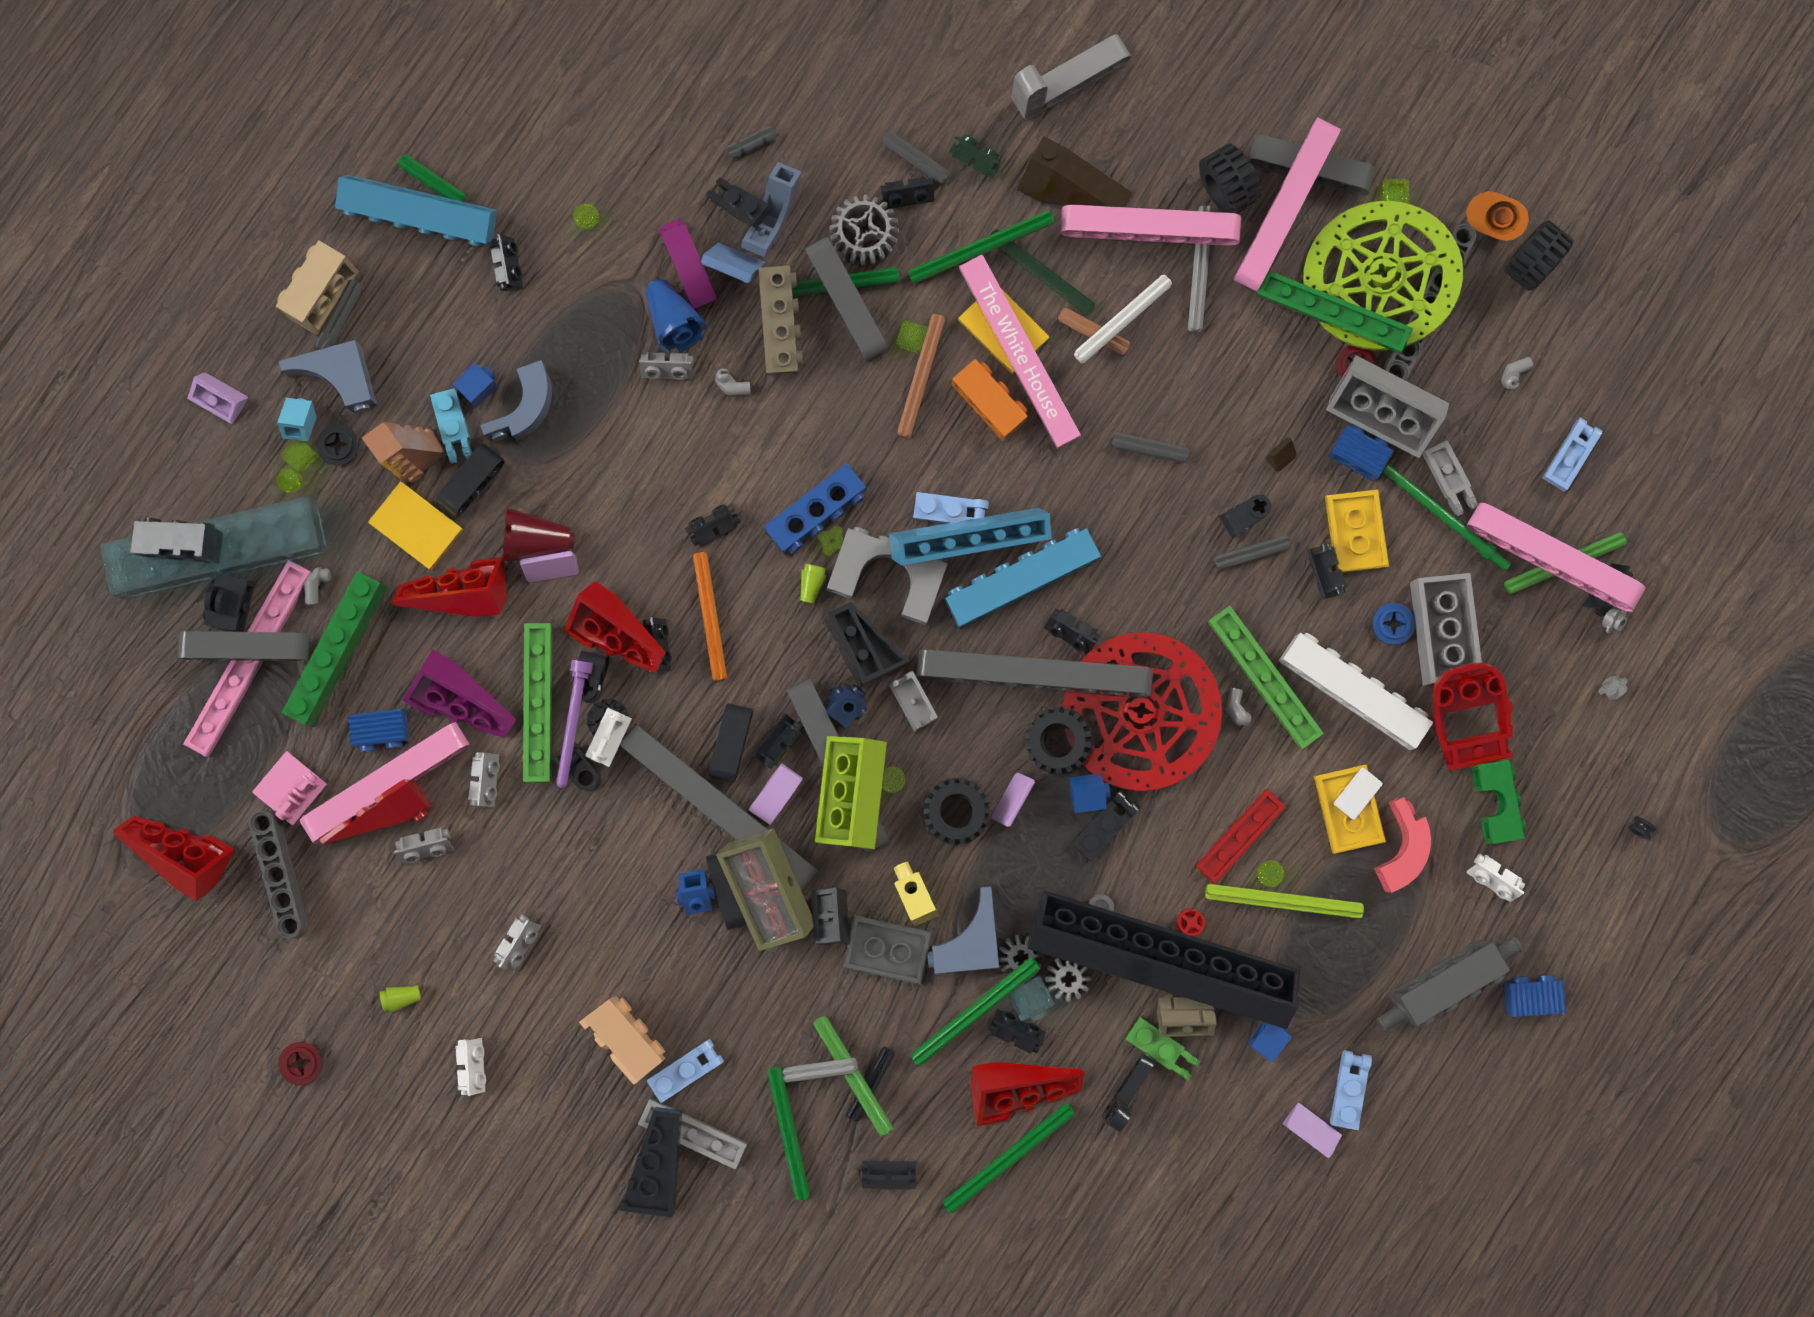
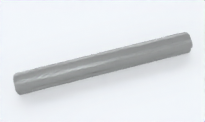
(1199, 282)

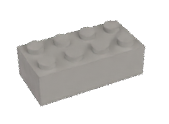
(1387, 406)
(1444, 624)

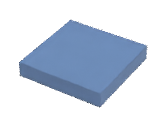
(732, 262)

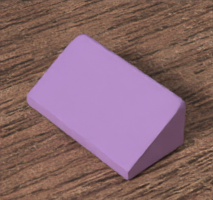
(216, 397)
(550, 566)
(1012, 799)
(1312, 1130)

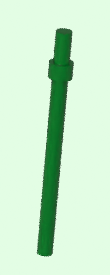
(1485, 549)

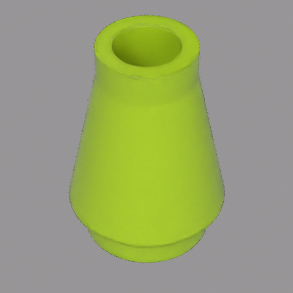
(811, 582)
(399, 997)

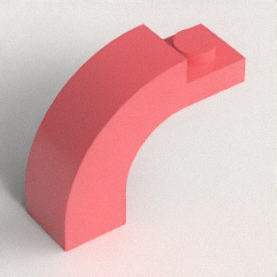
(1413, 851)

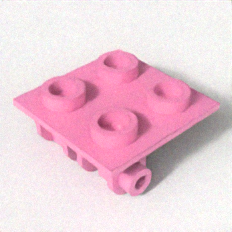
(289, 788)

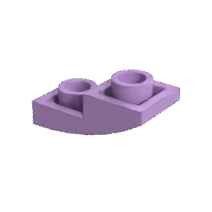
(775, 793)

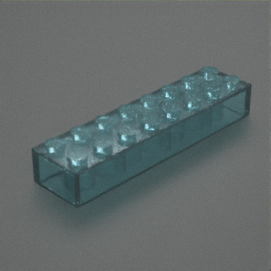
(249, 542)

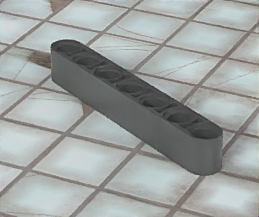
(1402, 363)
(818, 728)

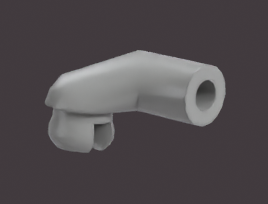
(729, 385)
(312, 583)
(1235, 710)

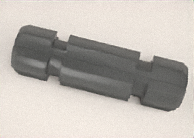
(751, 142)

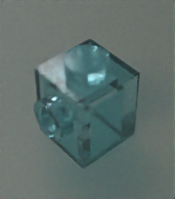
(1031, 999)

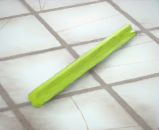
(1284, 901)

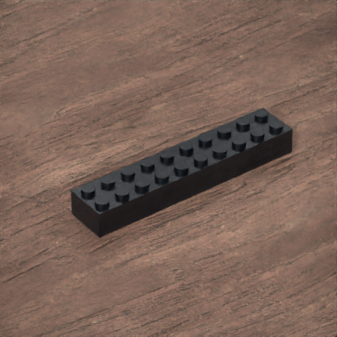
(1165, 959)

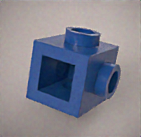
(695, 892)

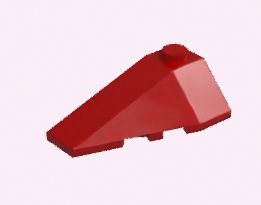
(466, 592)
(606, 622)
(182, 859)
(1010, 1087)

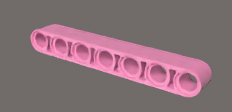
(1287, 204)
(1150, 225)
(1556, 557)
(409, 765)

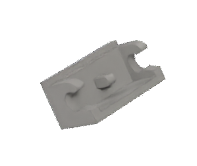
(913, 701)

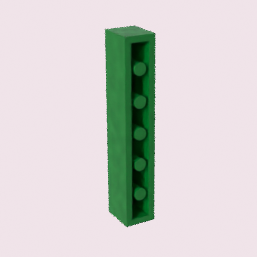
(334, 649)

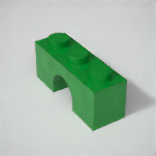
(1506, 822)

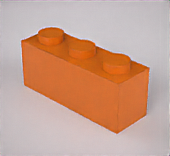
(990, 399)

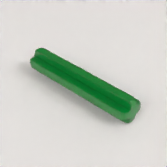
(430, 178)

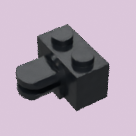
(228, 603)

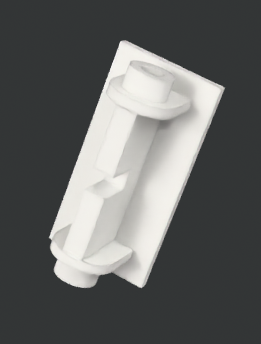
(608, 737)
(1485, 872)
(471, 1054)

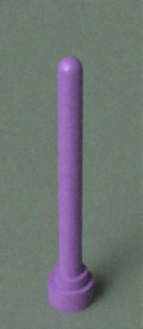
(580, 673)

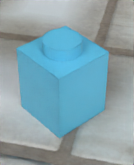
(297, 419)

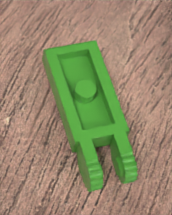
(1163, 1049)

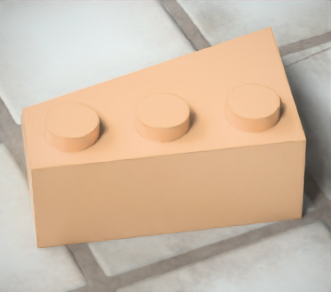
(625, 1037)

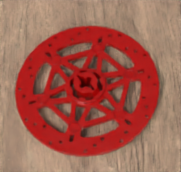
(1190, 721)

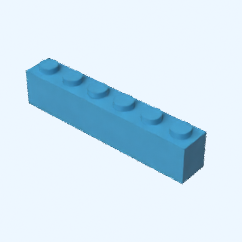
(415, 209)
(970, 536)
(1022, 578)

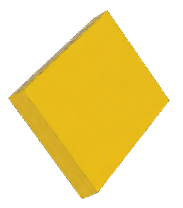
(978, 326)
(415, 525)
(1357, 530)
(1342, 830)

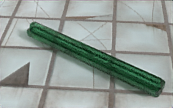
(1047, 277)

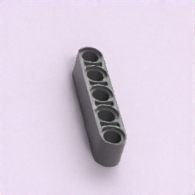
(1336, 173)
(846, 298)
(243, 646)
(268, 865)

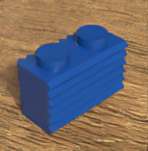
(1361, 452)
(379, 728)
(1534, 997)

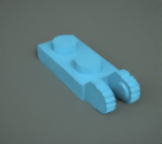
(451, 422)

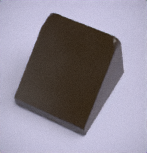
(1282, 455)

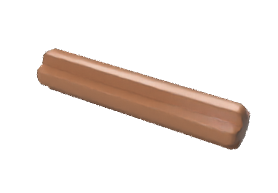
(1089, 328)

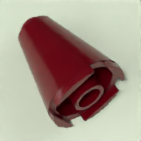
(533, 537)

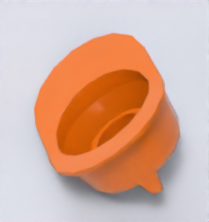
(1497, 216)

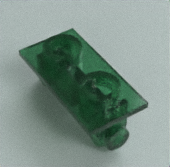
(968, 149)

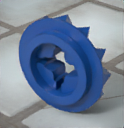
(1402, 615)

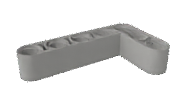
(1038, 93)

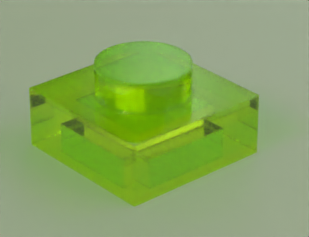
(1395, 190)
(911, 336)
(298, 455)

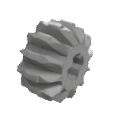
(1073, 986)

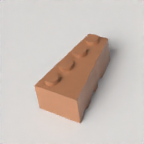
(405, 450)

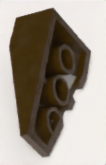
(1067, 179)

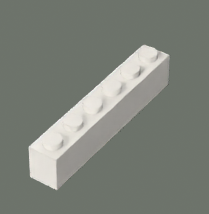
(1356, 691)

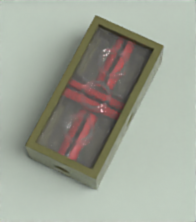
(766, 889)

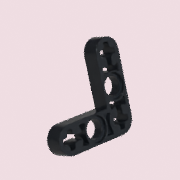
(1117, 1111)

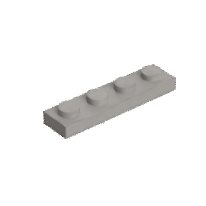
(702, 1137)

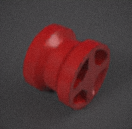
(1194, 924)

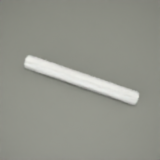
(1122, 319)

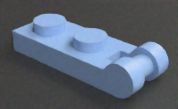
(1572, 455)
(947, 508)
(684, 1071)
(1350, 1090)

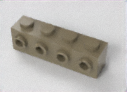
(779, 321)

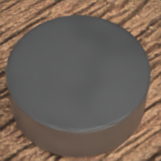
(1102, 901)

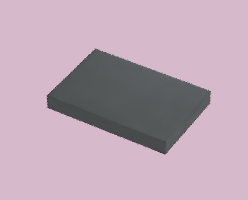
(887, 949)

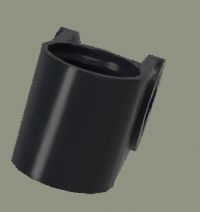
(1243, 517)
(596, 678)
(579, 766)

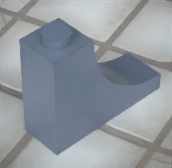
(341, 366)
(973, 947)

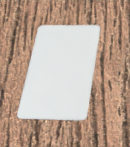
(1358, 793)

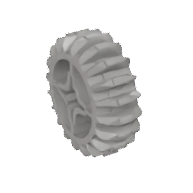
(870, 209)

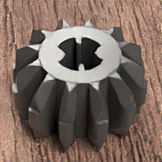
(1013, 951)

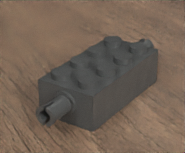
(1448, 983)

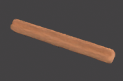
(921, 376)

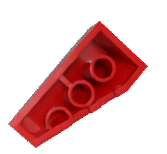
(394, 807)

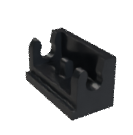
(830, 916)

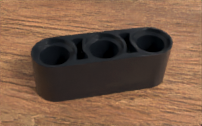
(470, 480)
(730, 742)
(729, 907)

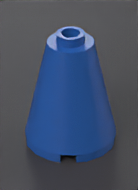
(672, 317)

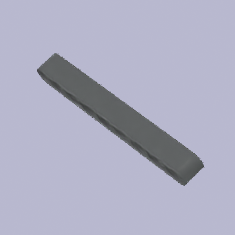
(1034, 673)
(705, 795)

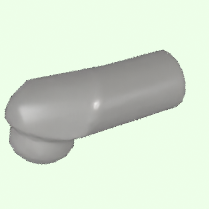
(1513, 370)

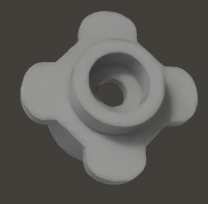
(1614, 620)
(1614, 687)

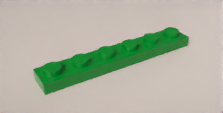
(1335, 312)

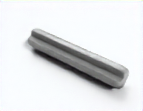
(820, 1070)

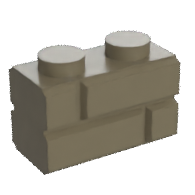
(1184, 1017)

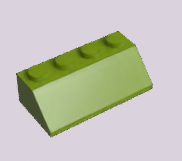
(850, 792)

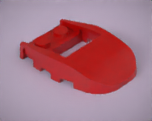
(1468, 688)

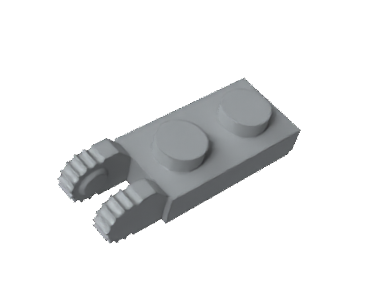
(1449, 476)

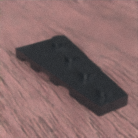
(656, 1168)

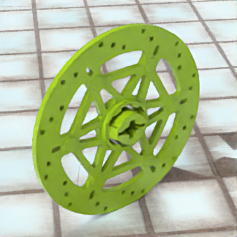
(1388, 264)

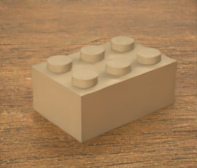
(316, 287)

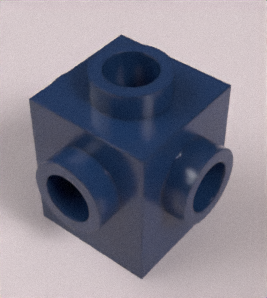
(844, 712)

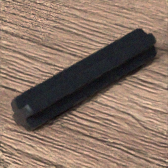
(872, 1079)

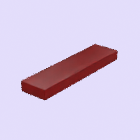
(1240, 836)

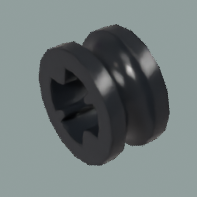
(1642, 828)

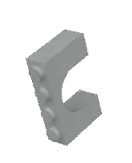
(861, 548)

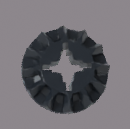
(329, 436)
(597, 712)

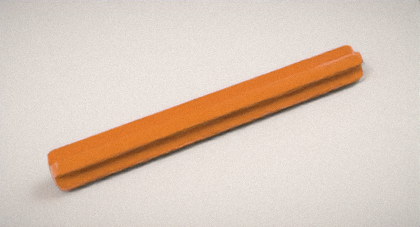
(710, 616)

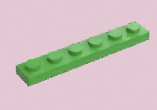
(1265, 677)
(537, 703)

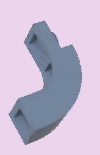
(780, 195)
(531, 410)

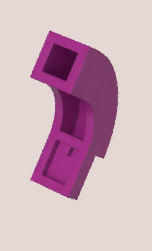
(687, 263)

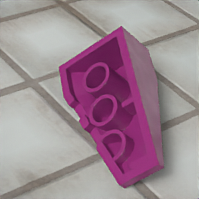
(450, 691)

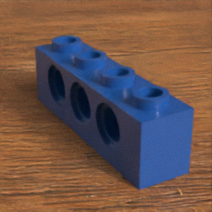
(842, 479)

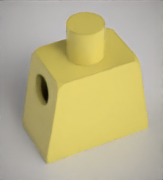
(919, 904)

